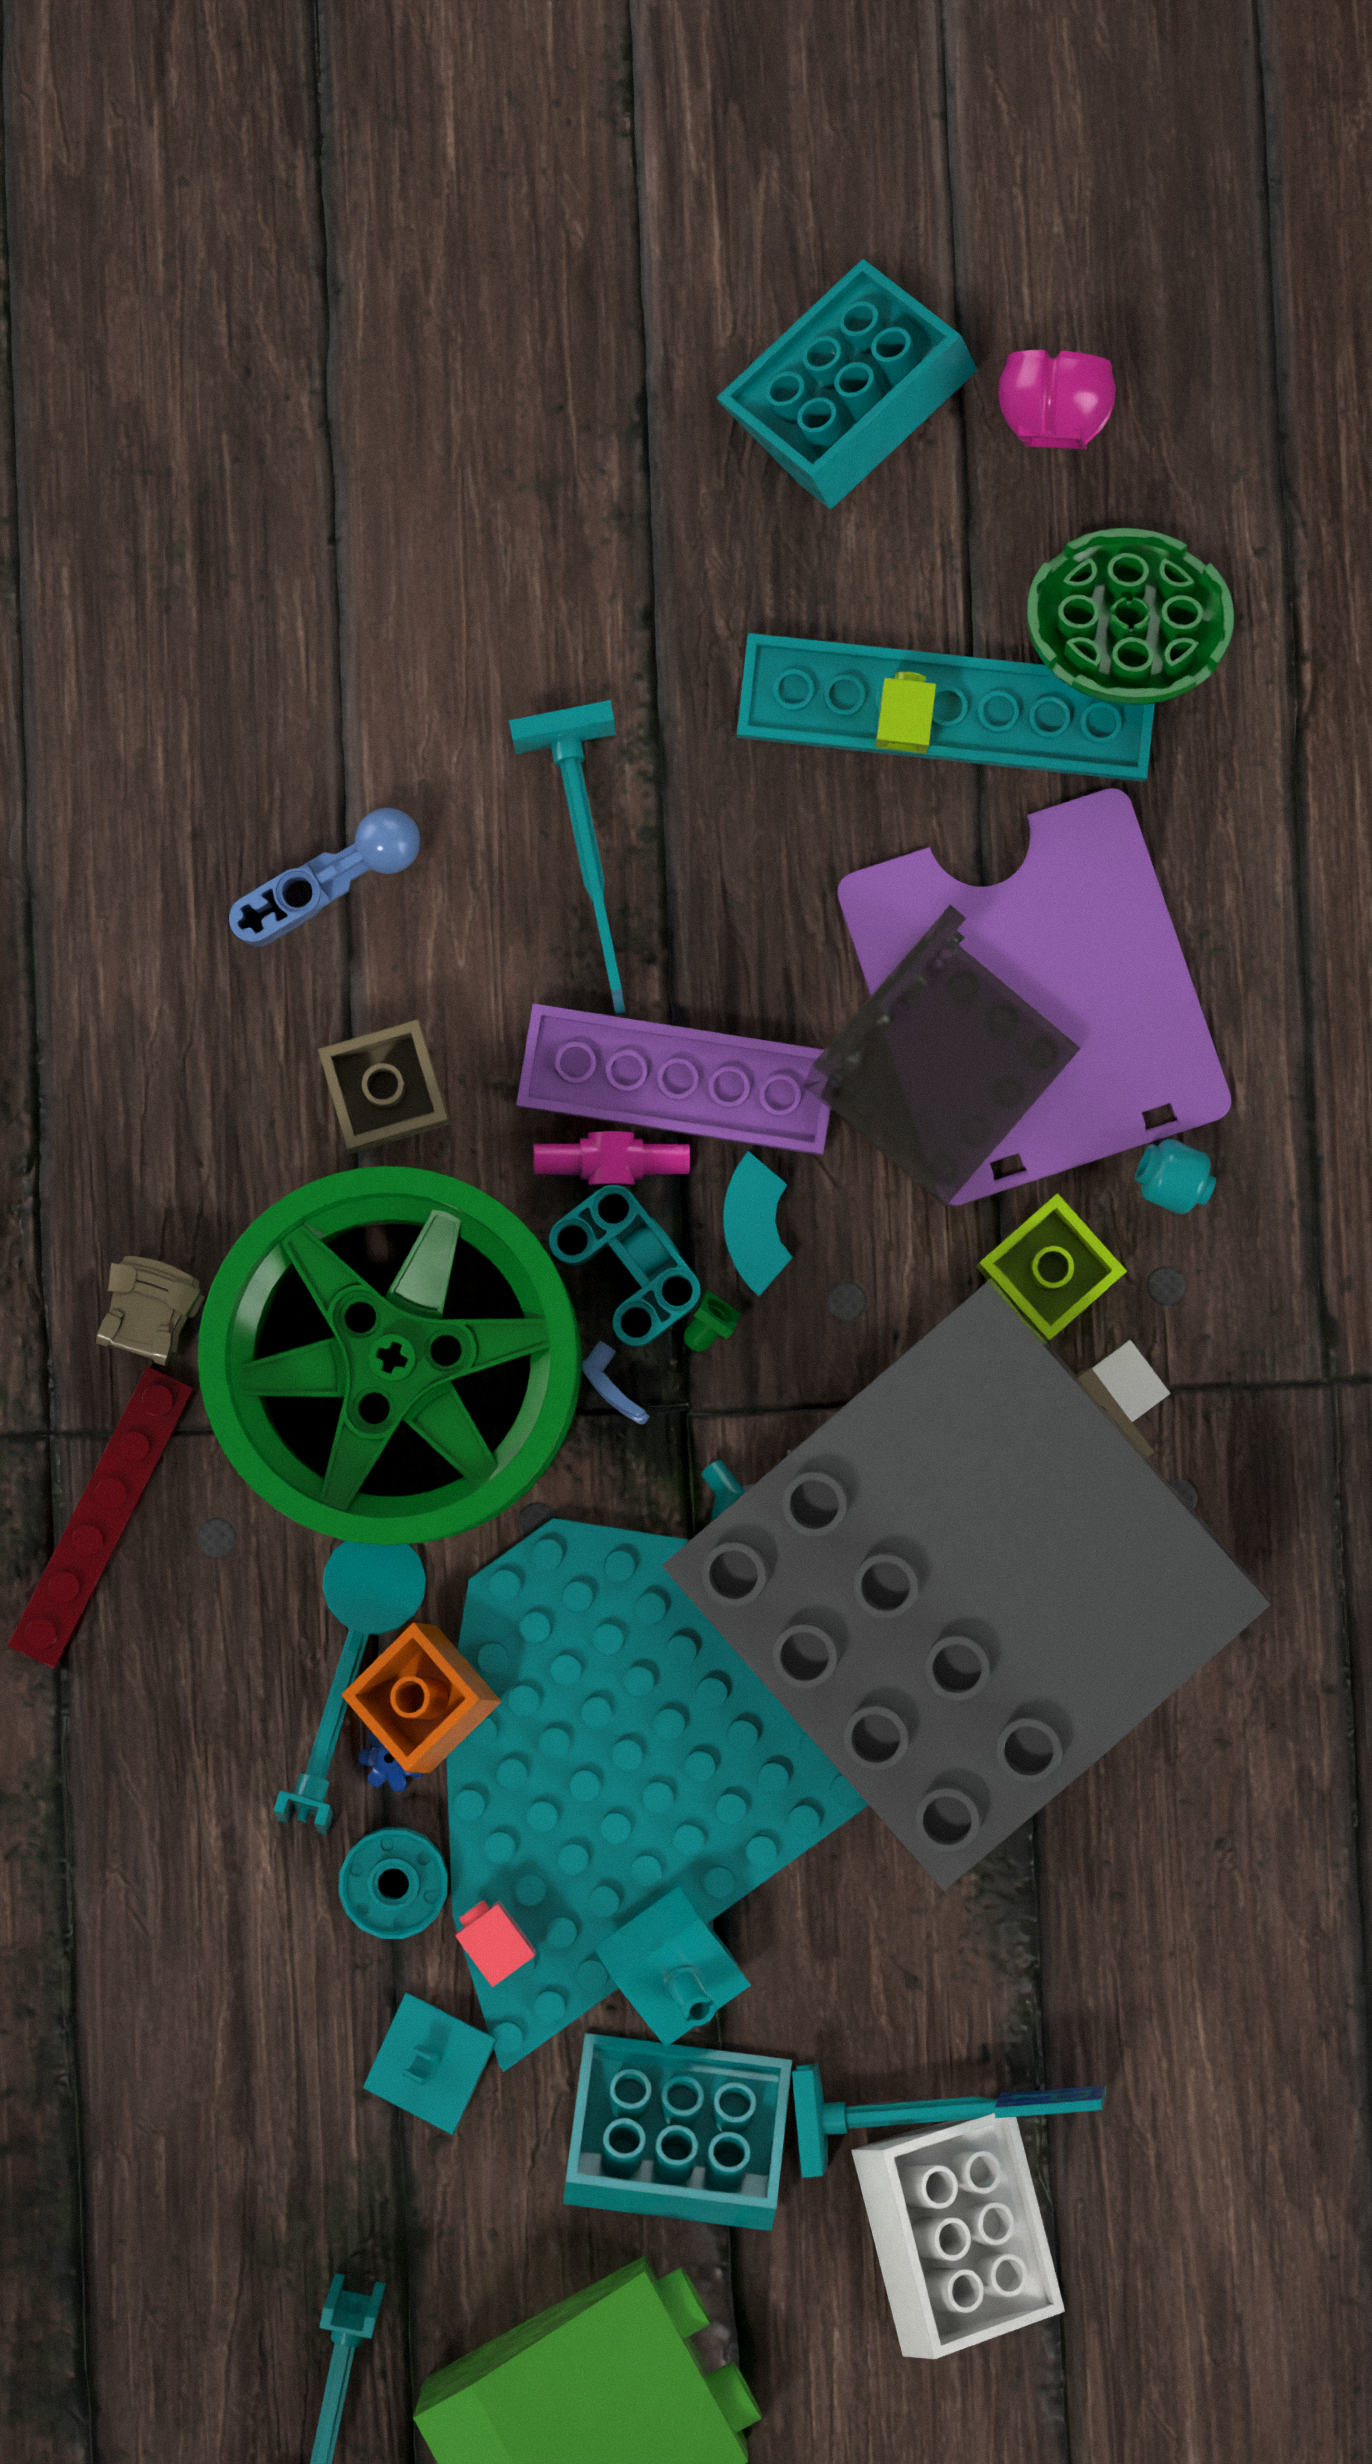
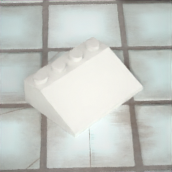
(957, 2234)

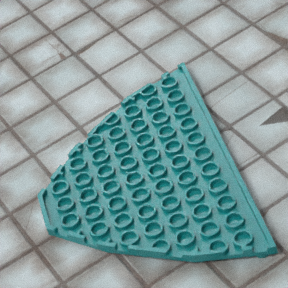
(613, 1766)

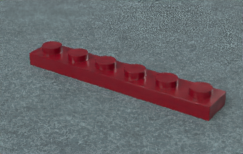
(101, 1517)

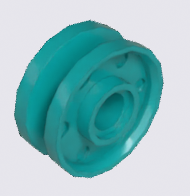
(393, 1915)

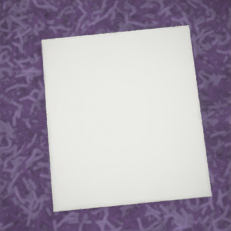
(1131, 1380)

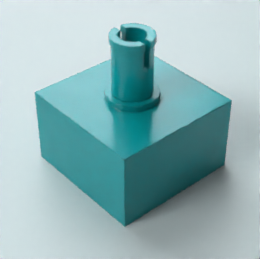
(672, 1966)

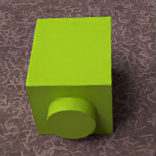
(905, 713)

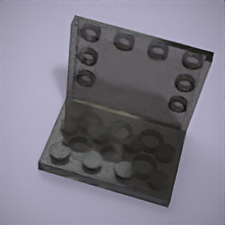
(939, 1062)

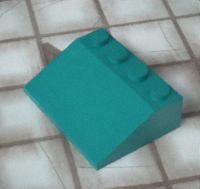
(848, 382)
(678, 2132)

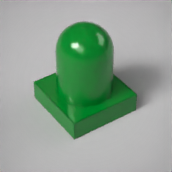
(711, 1320)

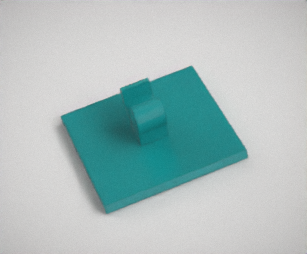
(430, 2063)

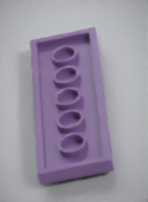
(672, 1079)

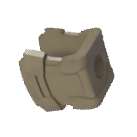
(148, 1308)

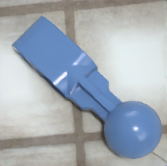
(384, 842)

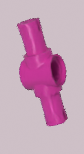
(611, 1159)

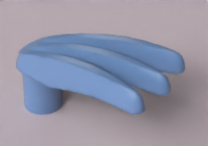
(593, 1370)

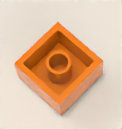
(421, 1698)

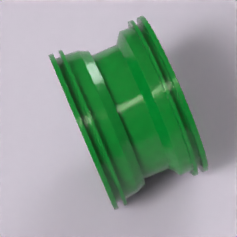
(352, 1363)

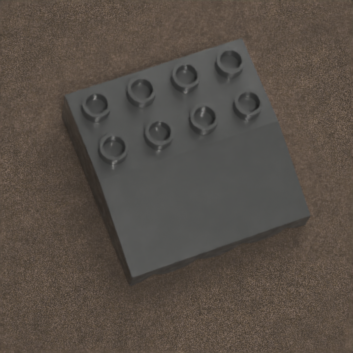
(967, 1585)

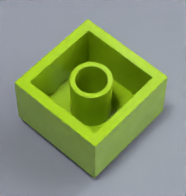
(1052, 1268)

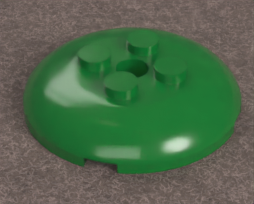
(1137, 578)

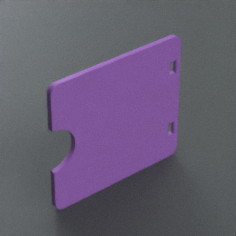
(1087, 949)

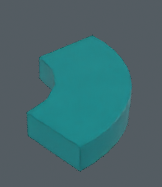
(751, 1224)

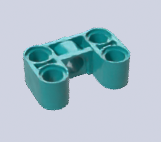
(644, 1252)

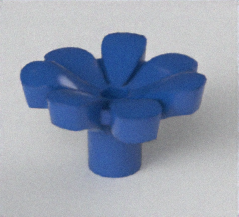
(382, 1768)

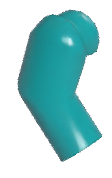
(723, 1485)

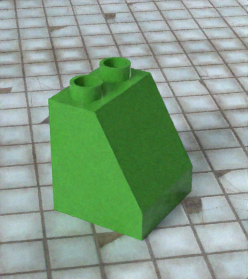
(594, 2384)

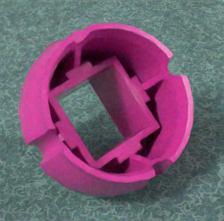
(1056, 399)

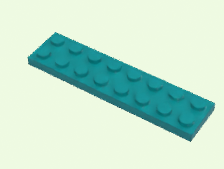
(980, 711)

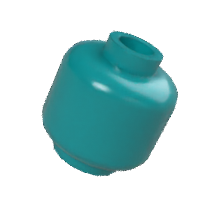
(1175, 1176)

